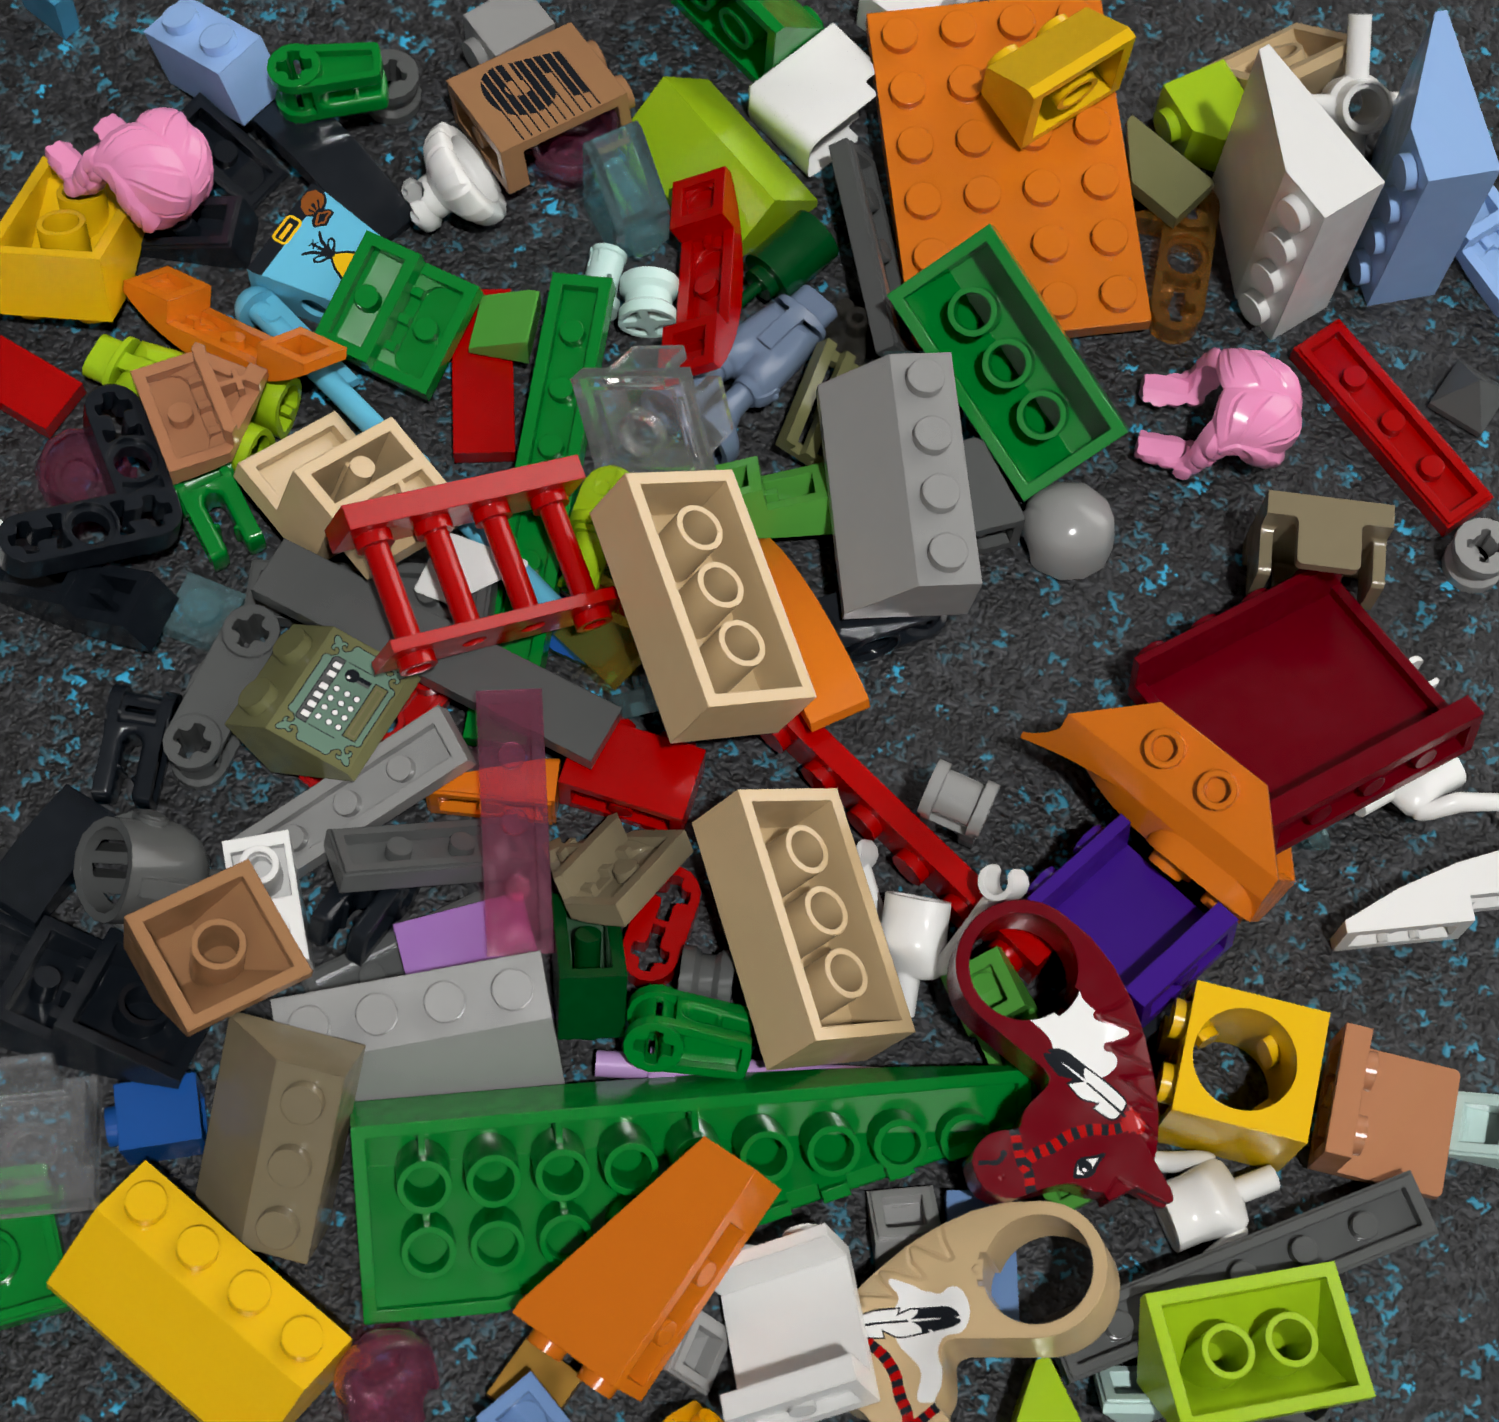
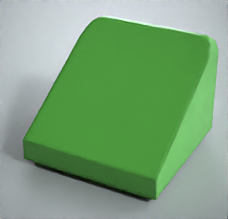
(506, 325)

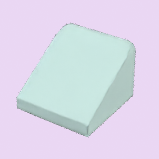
(1476, 1129)

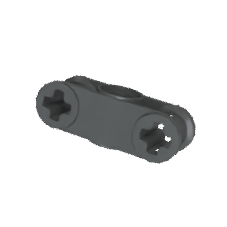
(214, 696)

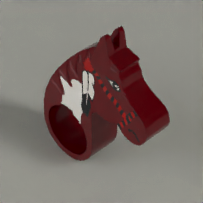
(1093, 1073)

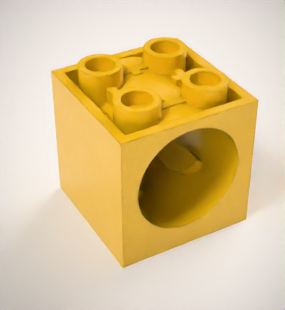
(1283, 1041)

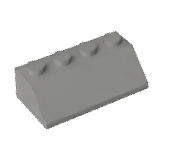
(899, 489)
(441, 1028)

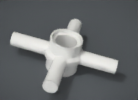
(1376, 98)

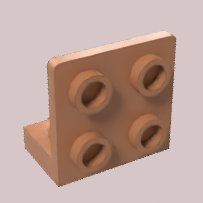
(1382, 1114)

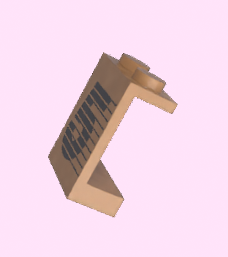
(533, 97)

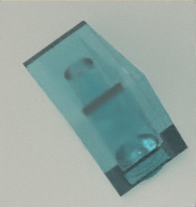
(625, 191)

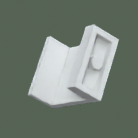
(796, 1330)

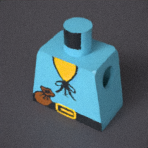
(309, 254)

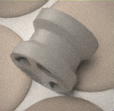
(1465, 565)

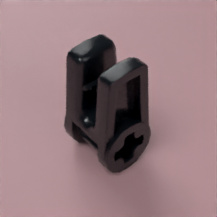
(131, 722)
(380, 912)

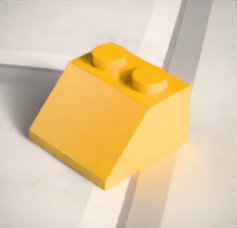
(1057, 73)

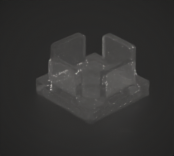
(650, 413)
(48, 1138)

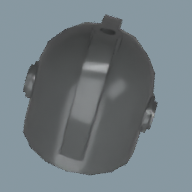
(159, 860)

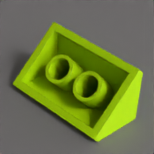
(699, 130)
(1251, 1347)

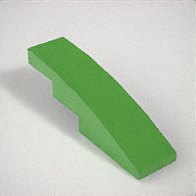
(784, 502)

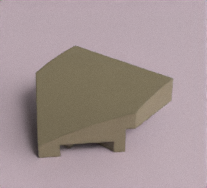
(615, 871)

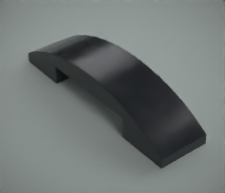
(337, 164)

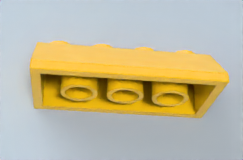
(196, 1307)

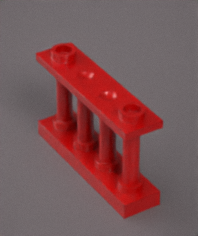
(489, 503)

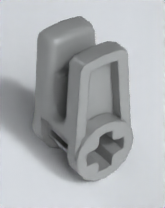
(956, 803)

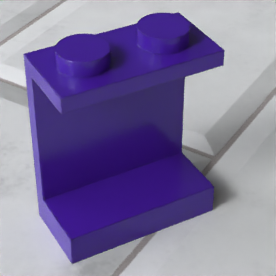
(1135, 917)

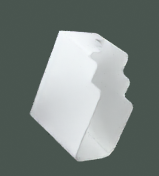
(813, 98)

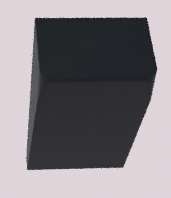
(237, 160)
(215, 235)

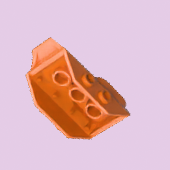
(1185, 798)

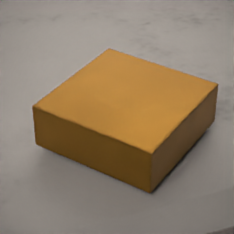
(556, 1377)

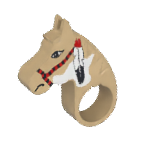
(938, 1306)

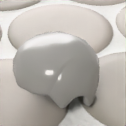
(1068, 530)

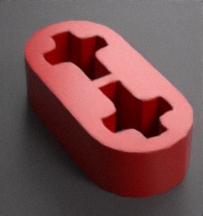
(674, 932)

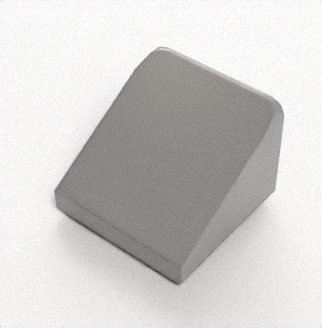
(899, 1219)

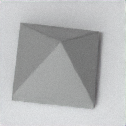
(699, 1354)

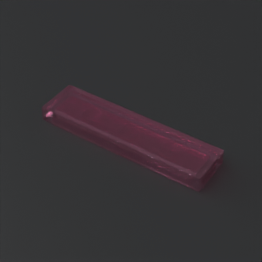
(514, 822)

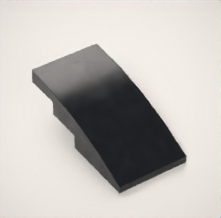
(86, 1005)

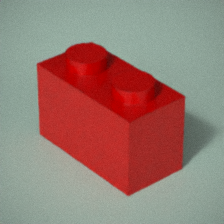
(639, 778)

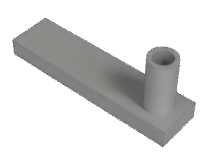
(394, 779)

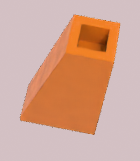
(648, 1271)

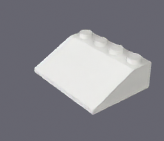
(1288, 199)

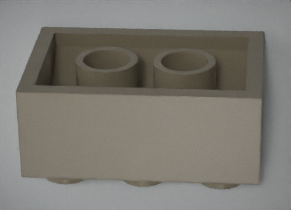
(278, 1134)

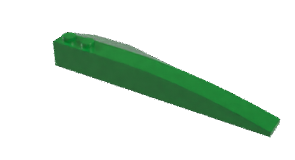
(496, 1188)

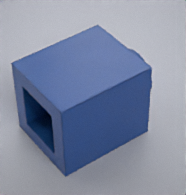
(157, 1120)

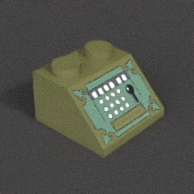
(319, 705)

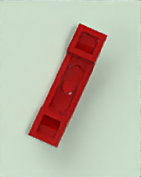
(710, 269)

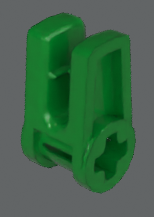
(332, 80)
(221, 490)
(691, 1036)

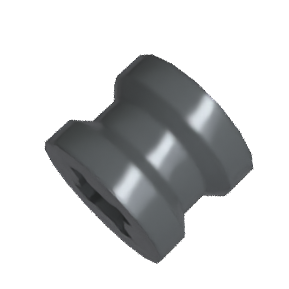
(404, 91)
(707, 973)

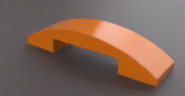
(183, 314)
(825, 657)

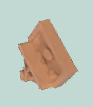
(198, 408)

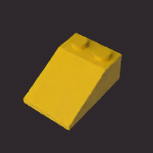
(65, 252)

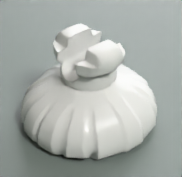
(453, 182)

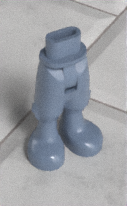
(768, 354)

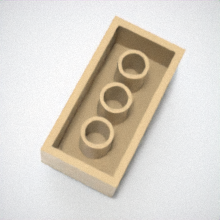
(701, 605)
(802, 927)

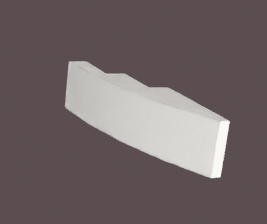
(1426, 909)

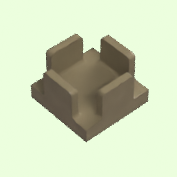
(1321, 536)

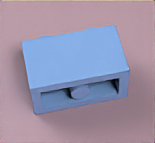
(213, 57)

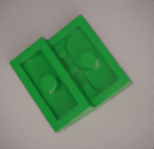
(399, 315)

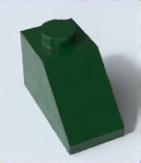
(587, 977)

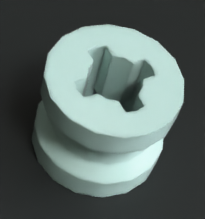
(648, 301)

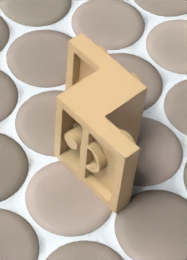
(326, 466)

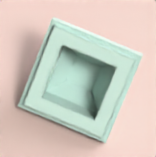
(1122, 1397)

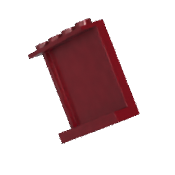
(1307, 701)

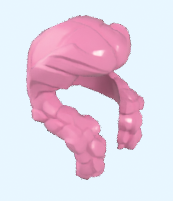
(152, 165)
(1253, 417)

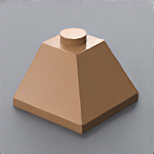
(213, 949)

